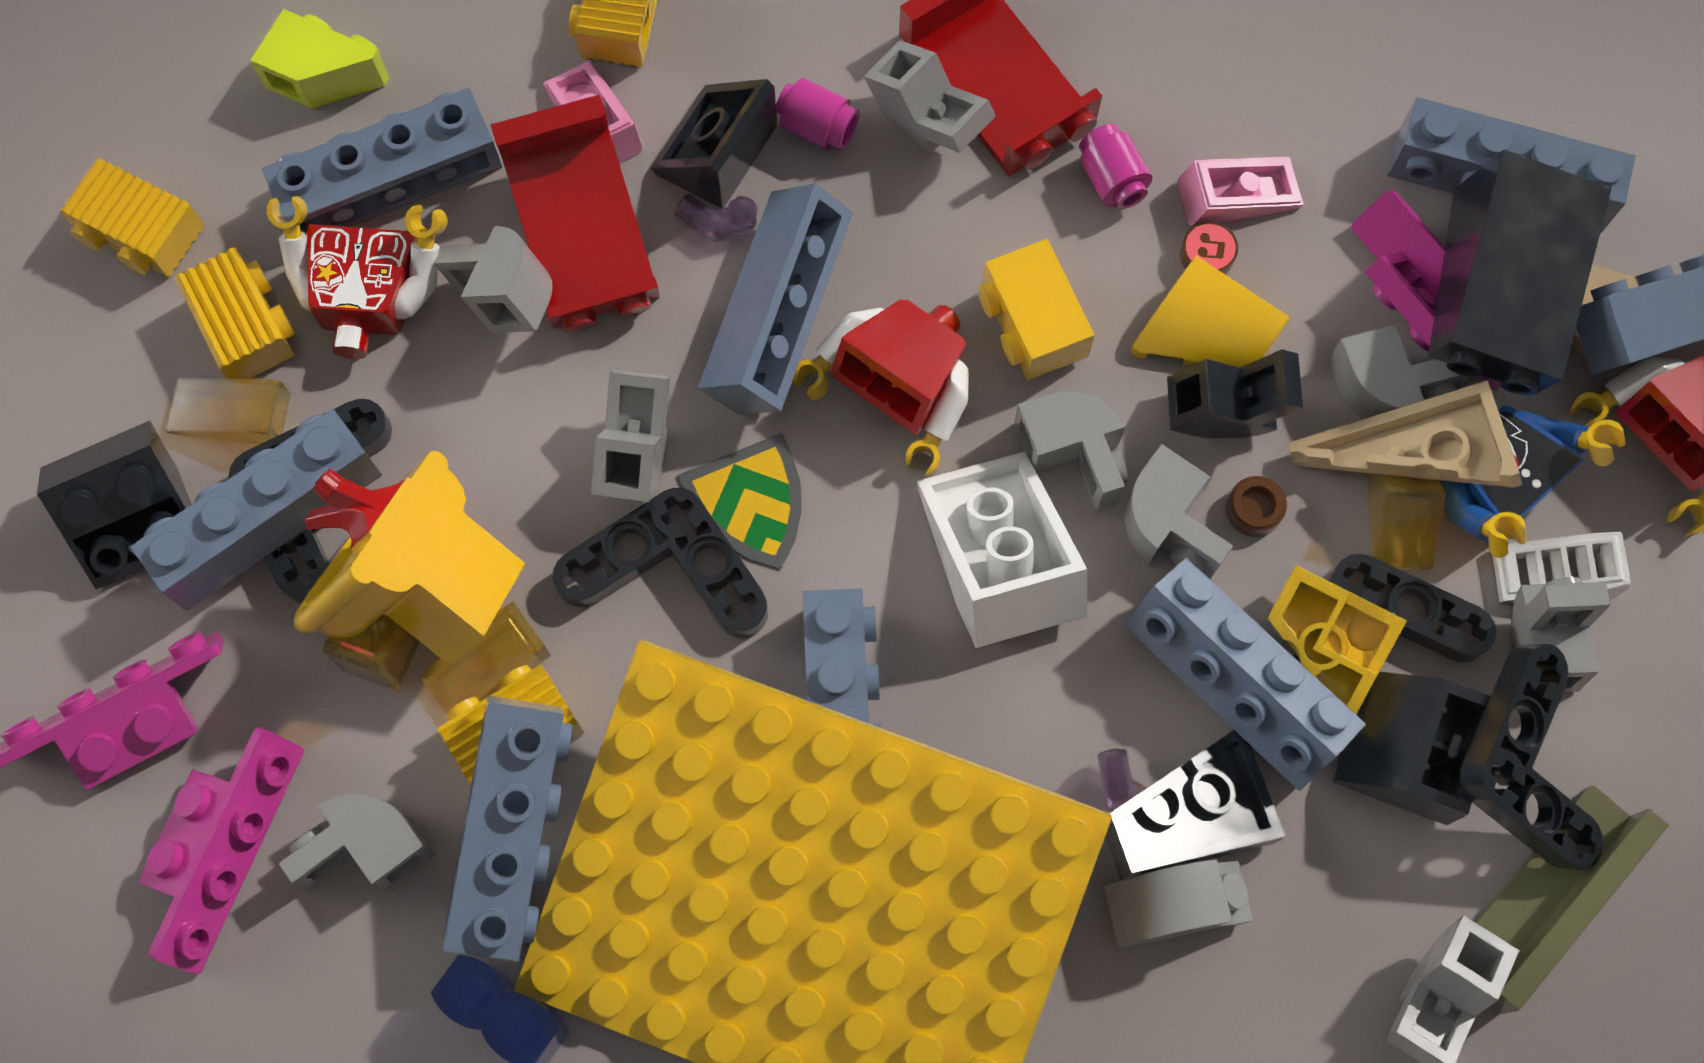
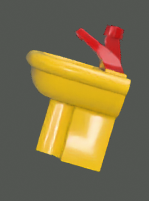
(408, 559)

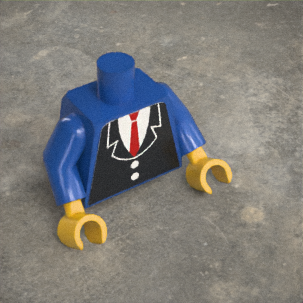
(1544, 456)

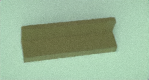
(1550, 906)

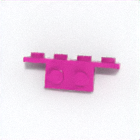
(1406, 264)
(122, 723)
(212, 846)

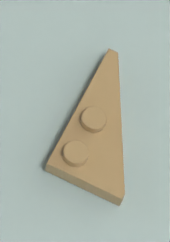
(1434, 439)

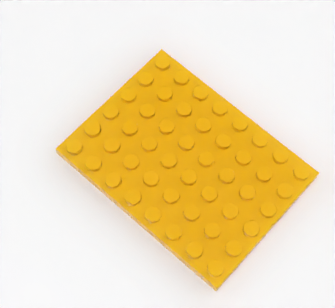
(803, 884)

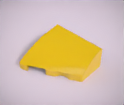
(1212, 320)
(1335, 634)

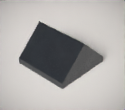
(719, 139)

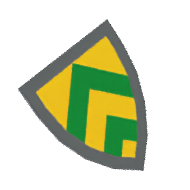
(752, 498)

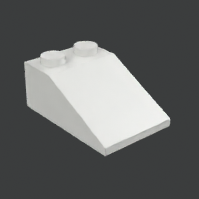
(1004, 549)

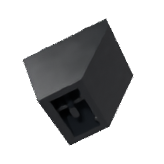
(110, 498)
(1413, 745)

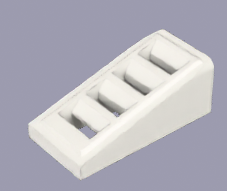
(1606, 547)

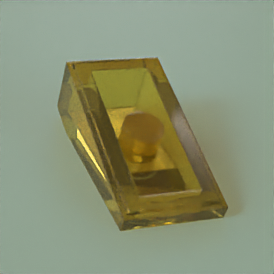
(229, 409)
(476, 673)

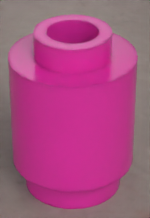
(817, 114)
(1114, 167)

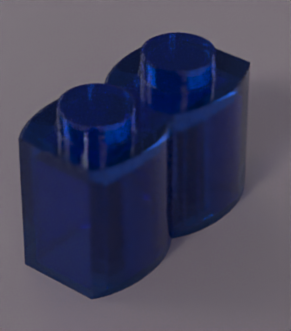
(510, 1022)

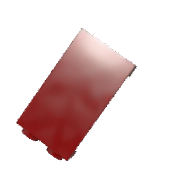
(998, 59)
(577, 212)

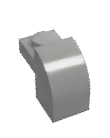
(922, 102)
(499, 281)
(1378, 377)
(1077, 428)
(635, 436)
(1159, 517)
(1561, 616)
(363, 829)
(1178, 902)
(1449, 989)

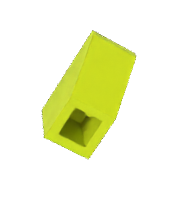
(316, 64)

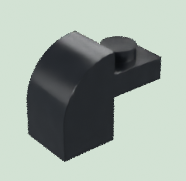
(1234, 401)

